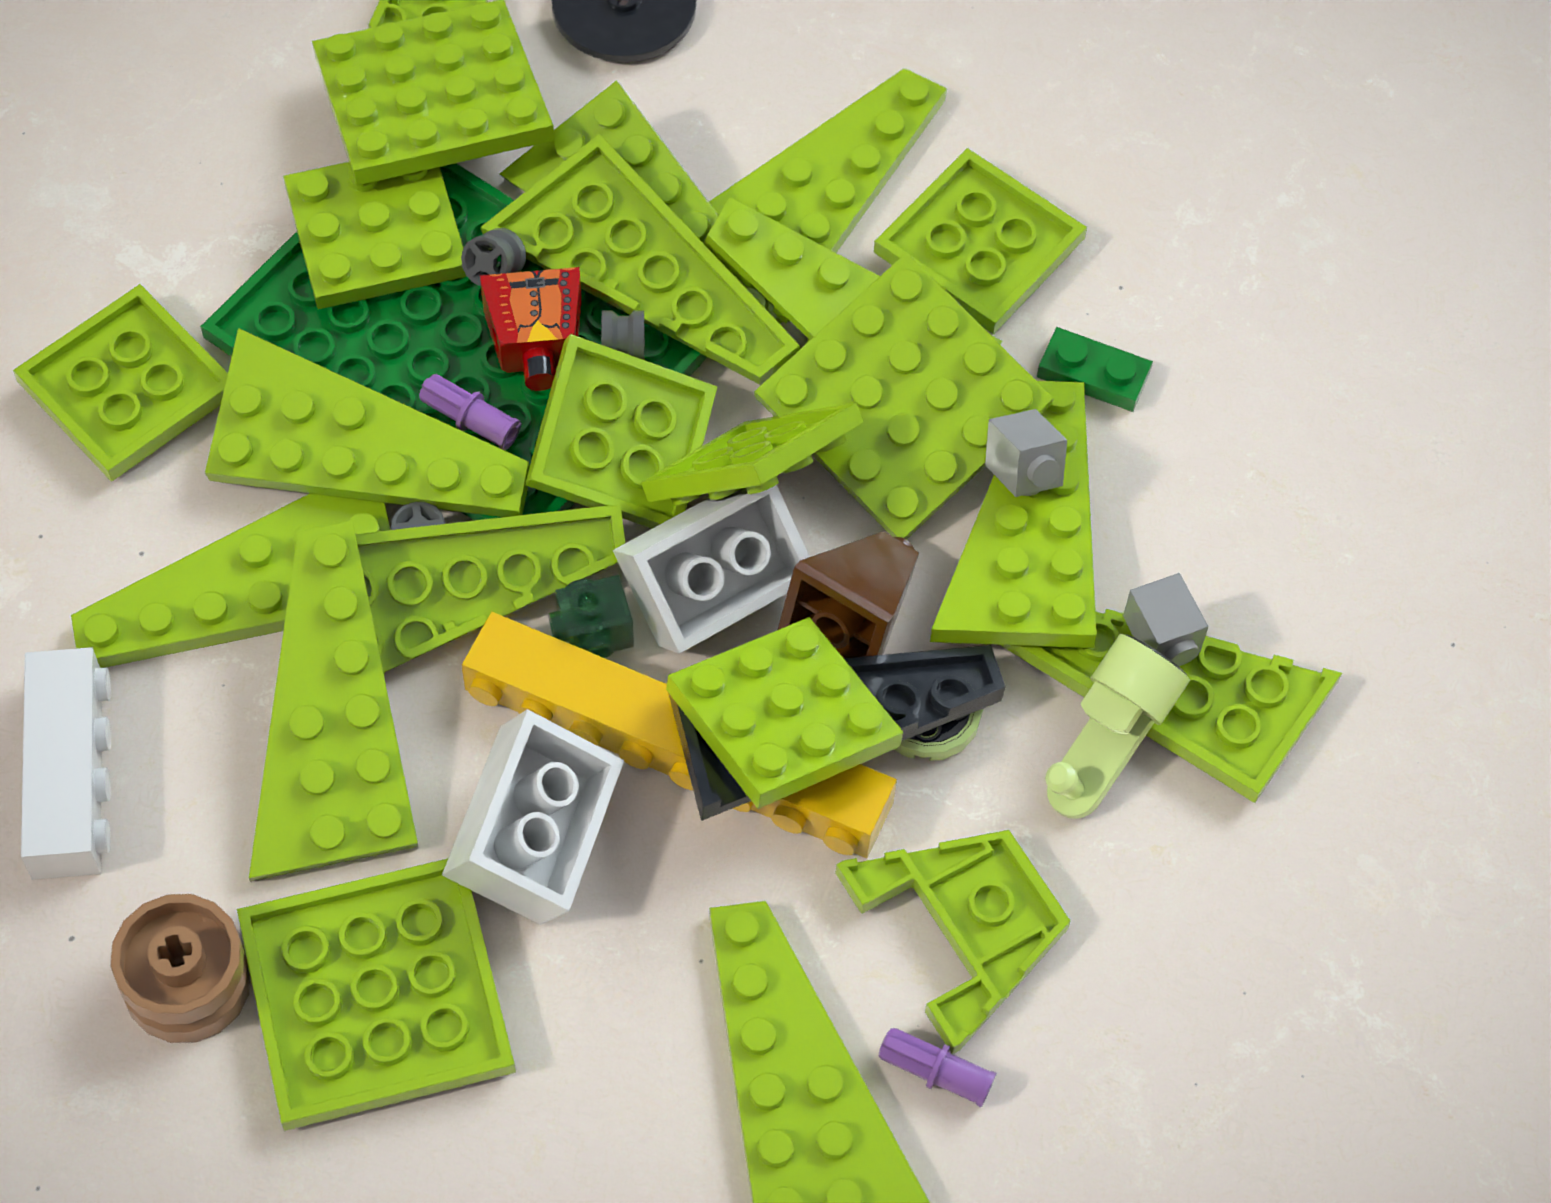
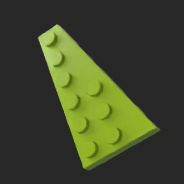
(637, 142)
(218, 592)
(799, 1096)

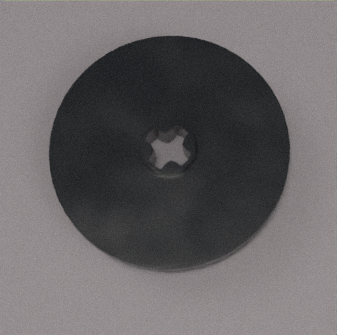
(623, 31)

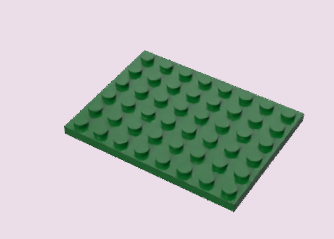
(423, 331)

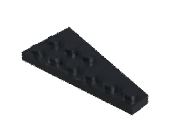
(913, 687)

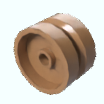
(180, 968)

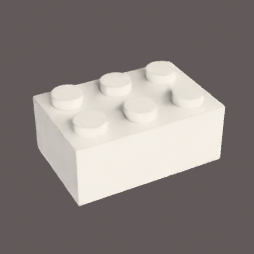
(712, 565)
(533, 818)

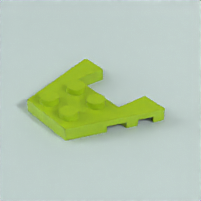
(985, 905)

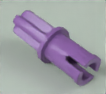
(470, 411)
(936, 1066)

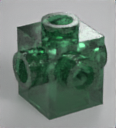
(593, 616)

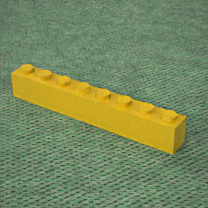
(636, 721)

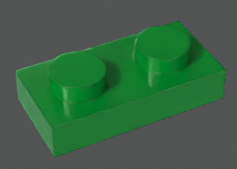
(1105, 370)

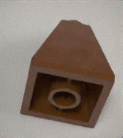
(853, 592)

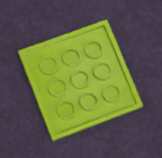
(432, 91)
(923, 389)
(373, 993)

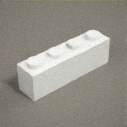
(63, 764)

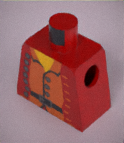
(531, 319)

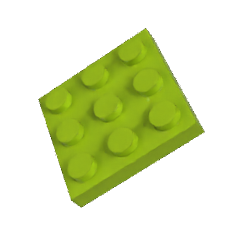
(373, 234)
(983, 238)
(124, 382)
(615, 426)
(753, 455)
(784, 712)

